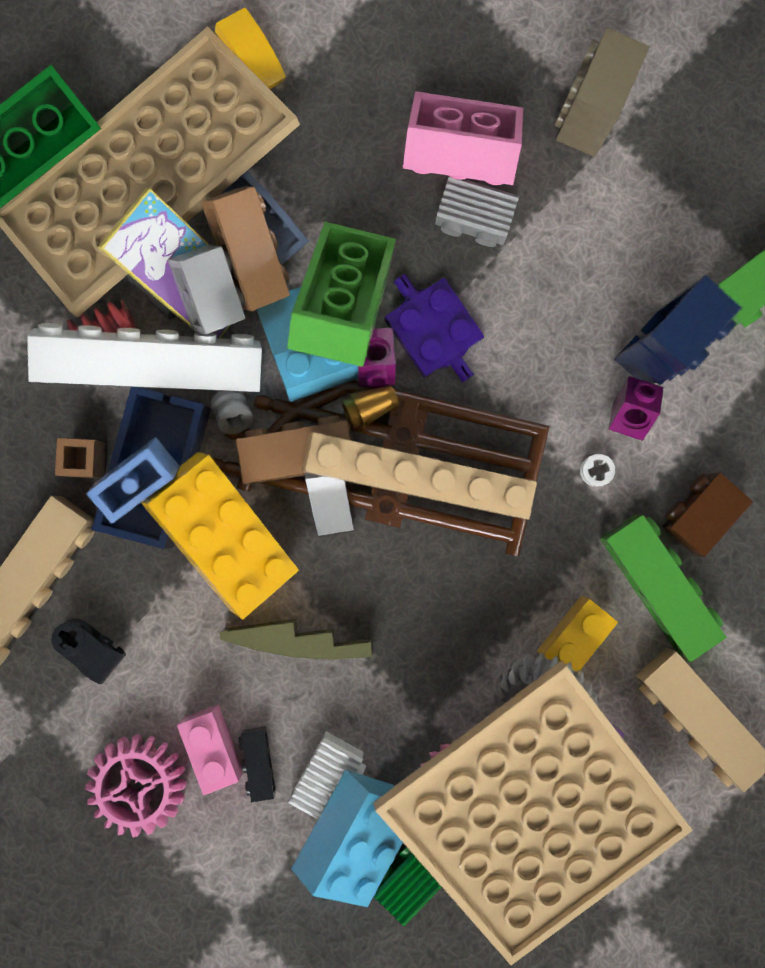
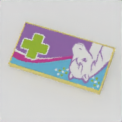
(144, 242)

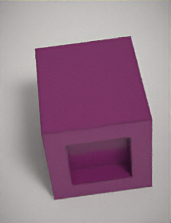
(382, 372)
(636, 408)

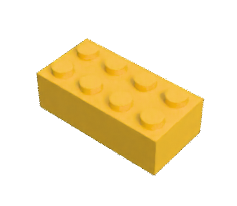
(220, 535)

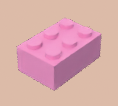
(463, 138)

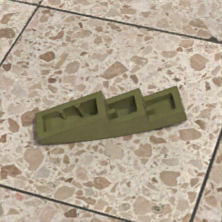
(284, 640)

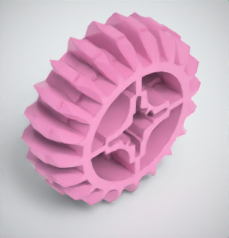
(142, 815)

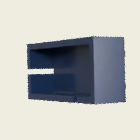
(680, 333)
(180, 432)

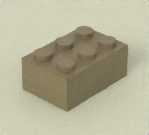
(600, 91)

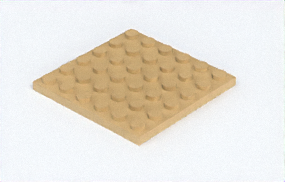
(533, 814)

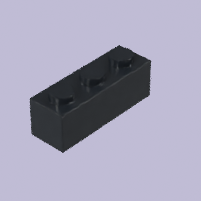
(257, 764)

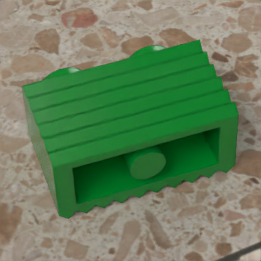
(406, 887)

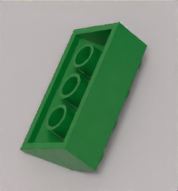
(39, 130)

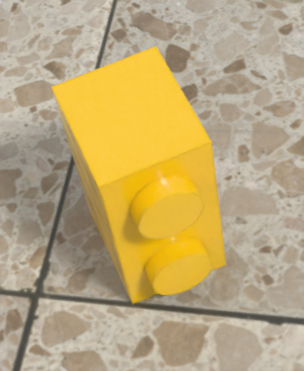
(578, 634)

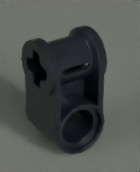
(91, 653)

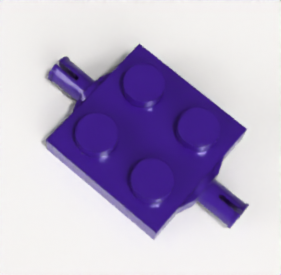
(434, 328)

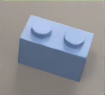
(133, 480)

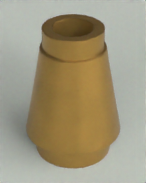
(368, 405)

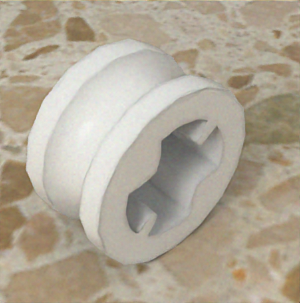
(606, 476)

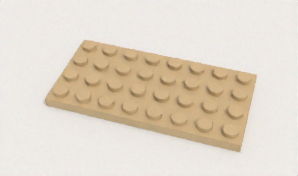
(177, 133)

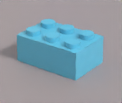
(349, 844)

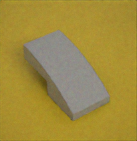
(329, 504)

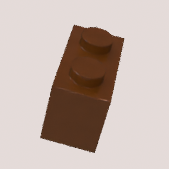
(706, 513)

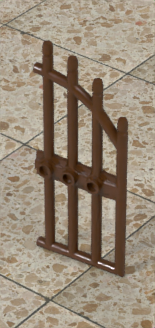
(406, 435)

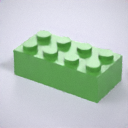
(341, 294)

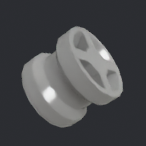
(231, 411)

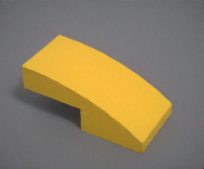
(250, 45)

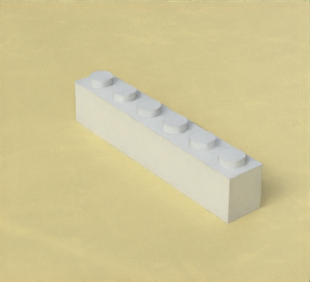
(143, 359)

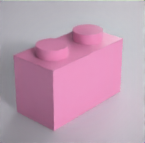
(210, 749)

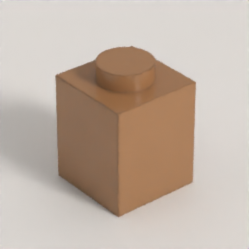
(80, 458)

